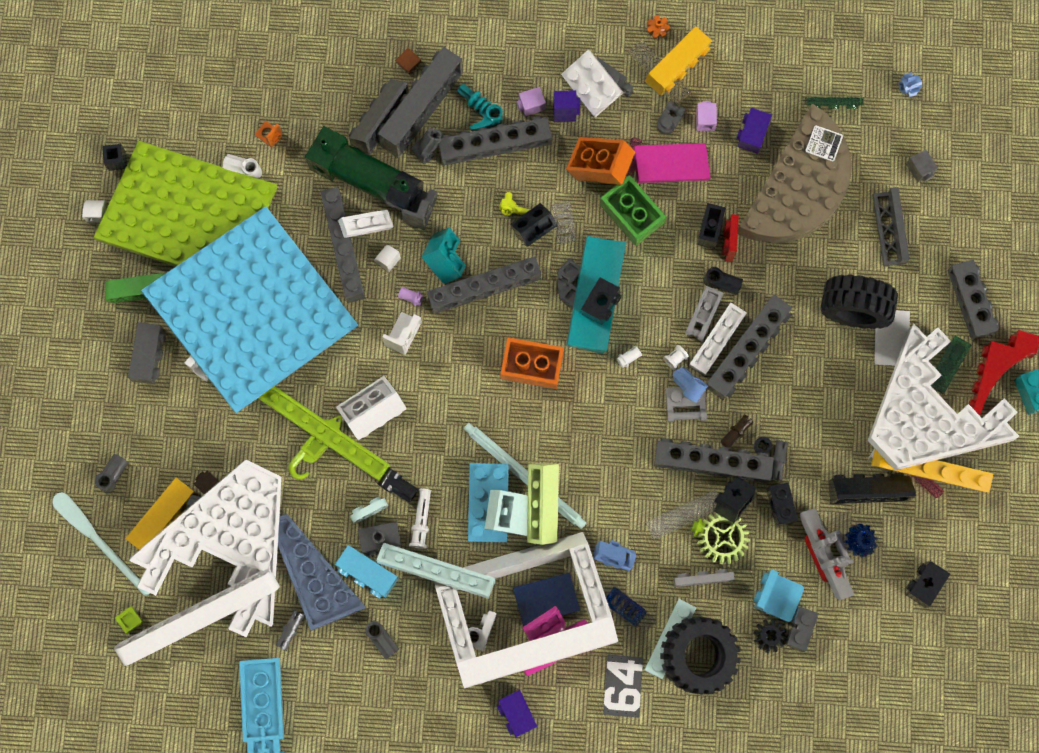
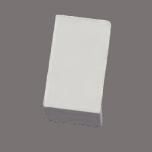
(402, 333)

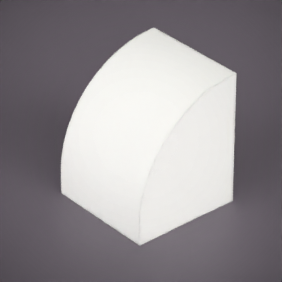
(94, 210)
(387, 258)

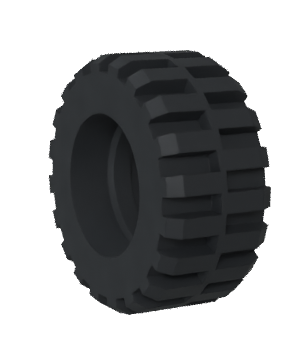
(859, 301)
(725, 658)

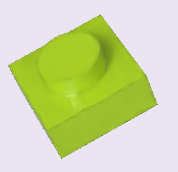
(129, 620)

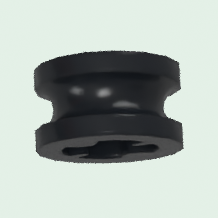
(766, 441)

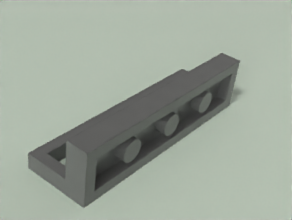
(897, 224)

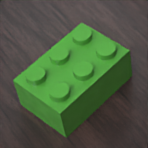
(632, 210)

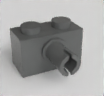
(373, 538)

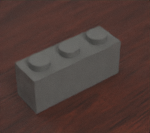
(147, 353)

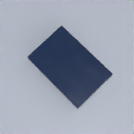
(542, 595)

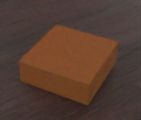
(408, 60)

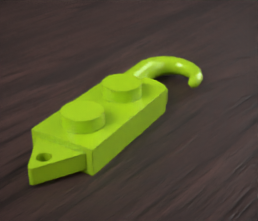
(311, 451)

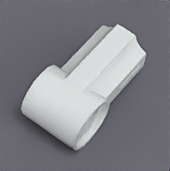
(242, 165)

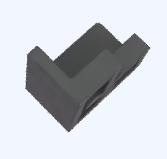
(421, 212)

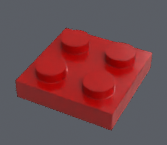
(730, 231)

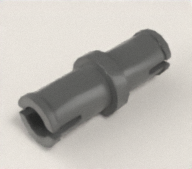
(779, 460)
(290, 630)

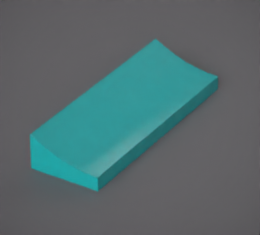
(599, 259)

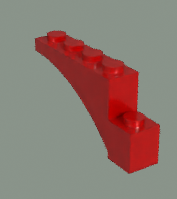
(997, 360)

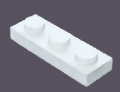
(365, 223)

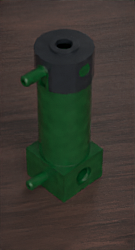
(334, 157)

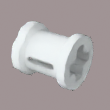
(675, 357)

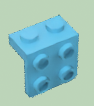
(778, 596)

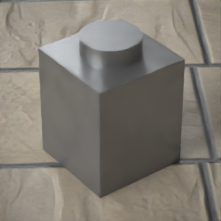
(922, 166)

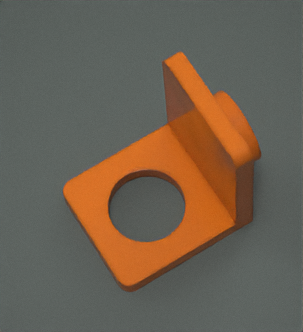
(273, 136)

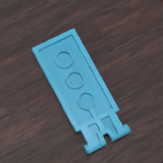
(262, 705)

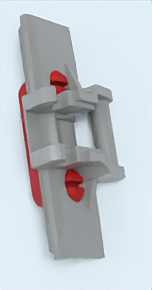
(829, 567)

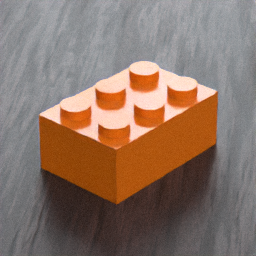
(600, 160)
(532, 363)

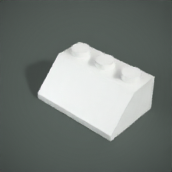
(371, 408)

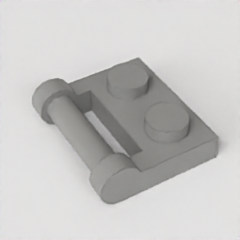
(676, 399)

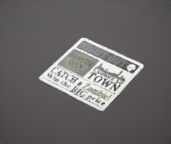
(824, 143)

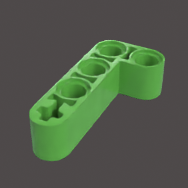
(128, 288)

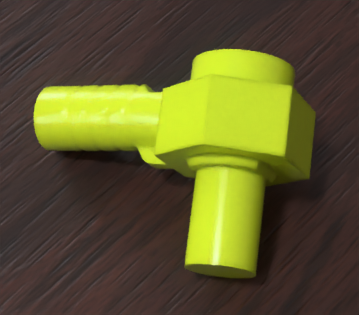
(509, 206)

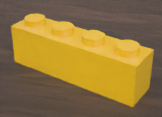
(678, 60)
(161, 514)

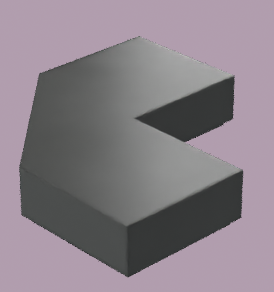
(566, 277)

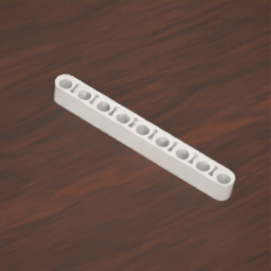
(196, 617)

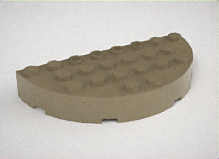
(801, 188)

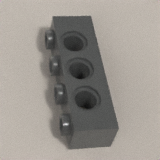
(976, 328)

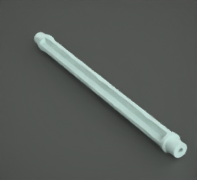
(519, 470)

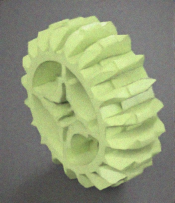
(729, 544)

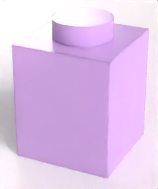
(531, 102)
(706, 116)

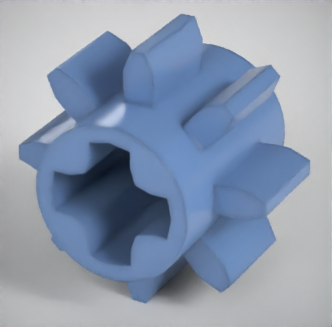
(910, 84)

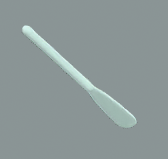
(76, 518)

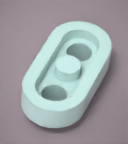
(360, 513)

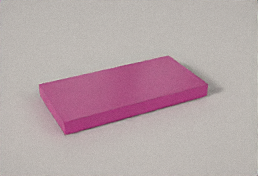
(671, 163)

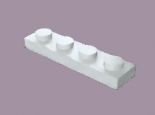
(717, 339)

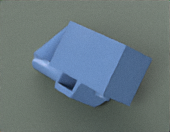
(614, 555)

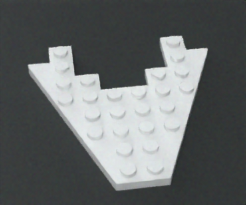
(916, 421)
(231, 522)

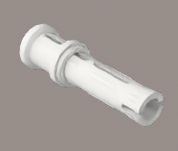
(420, 531)

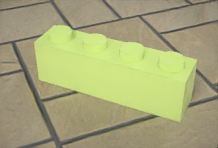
(542, 503)

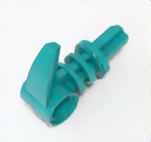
(485, 108)

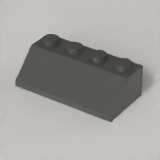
(366, 133)

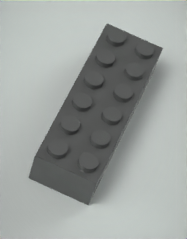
(420, 102)

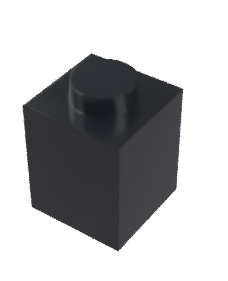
(114, 157)

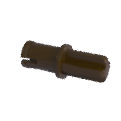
(736, 431)

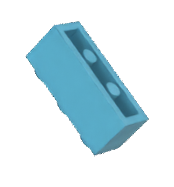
(366, 572)

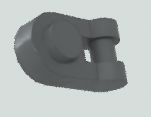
(667, 123)

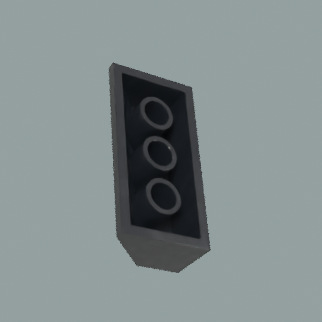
(871, 489)

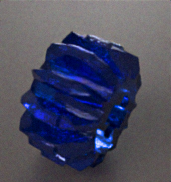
(861, 540)

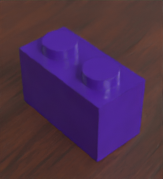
(566, 106)
(754, 130)
(517, 714)

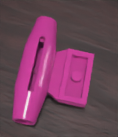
(545, 625)

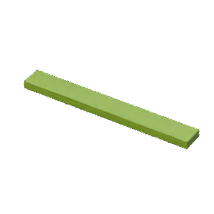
(325, 432)

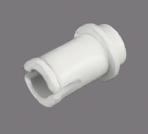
(628, 357)

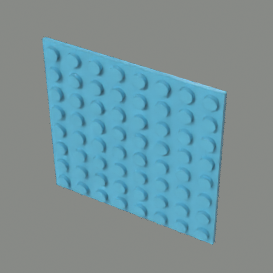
(249, 309)

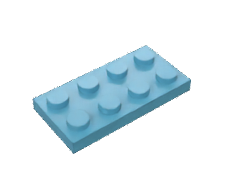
(481, 480)

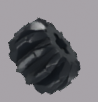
(763, 636)

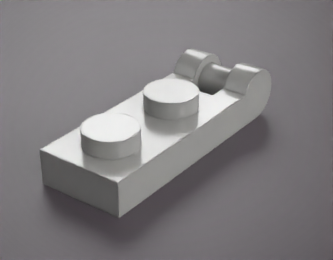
(704, 312)

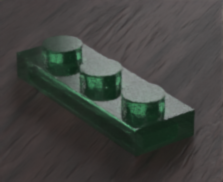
(834, 102)
(950, 363)

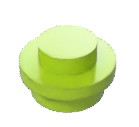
(697, 527)

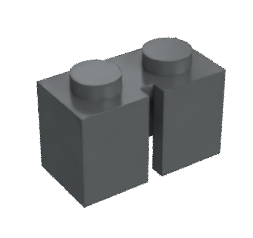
(799, 637)

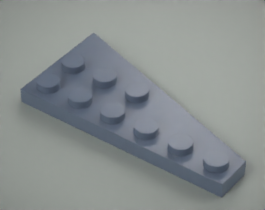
(316, 583)

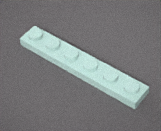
(436, 570)

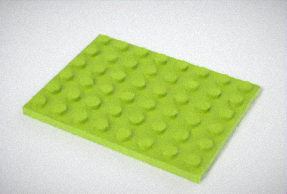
(177, 204)

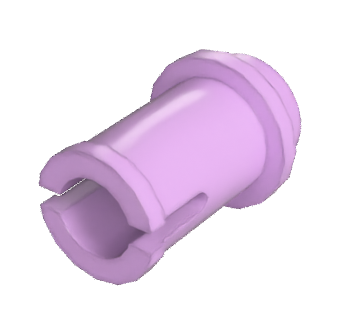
(411, 296)

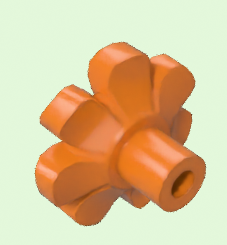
(658, 26)

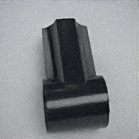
(725, 281)
(395, 484)

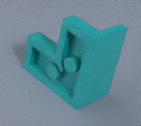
(441, 256)

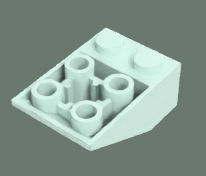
(507, 512)

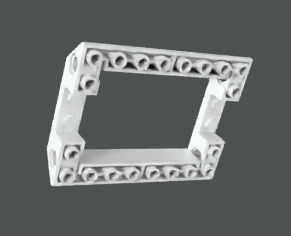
(543, 650)

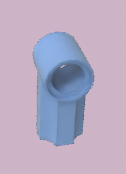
(691, 385)

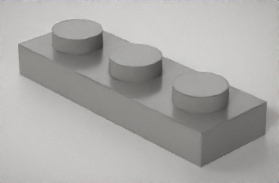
(703, 578)

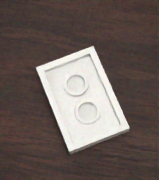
(592, 83)

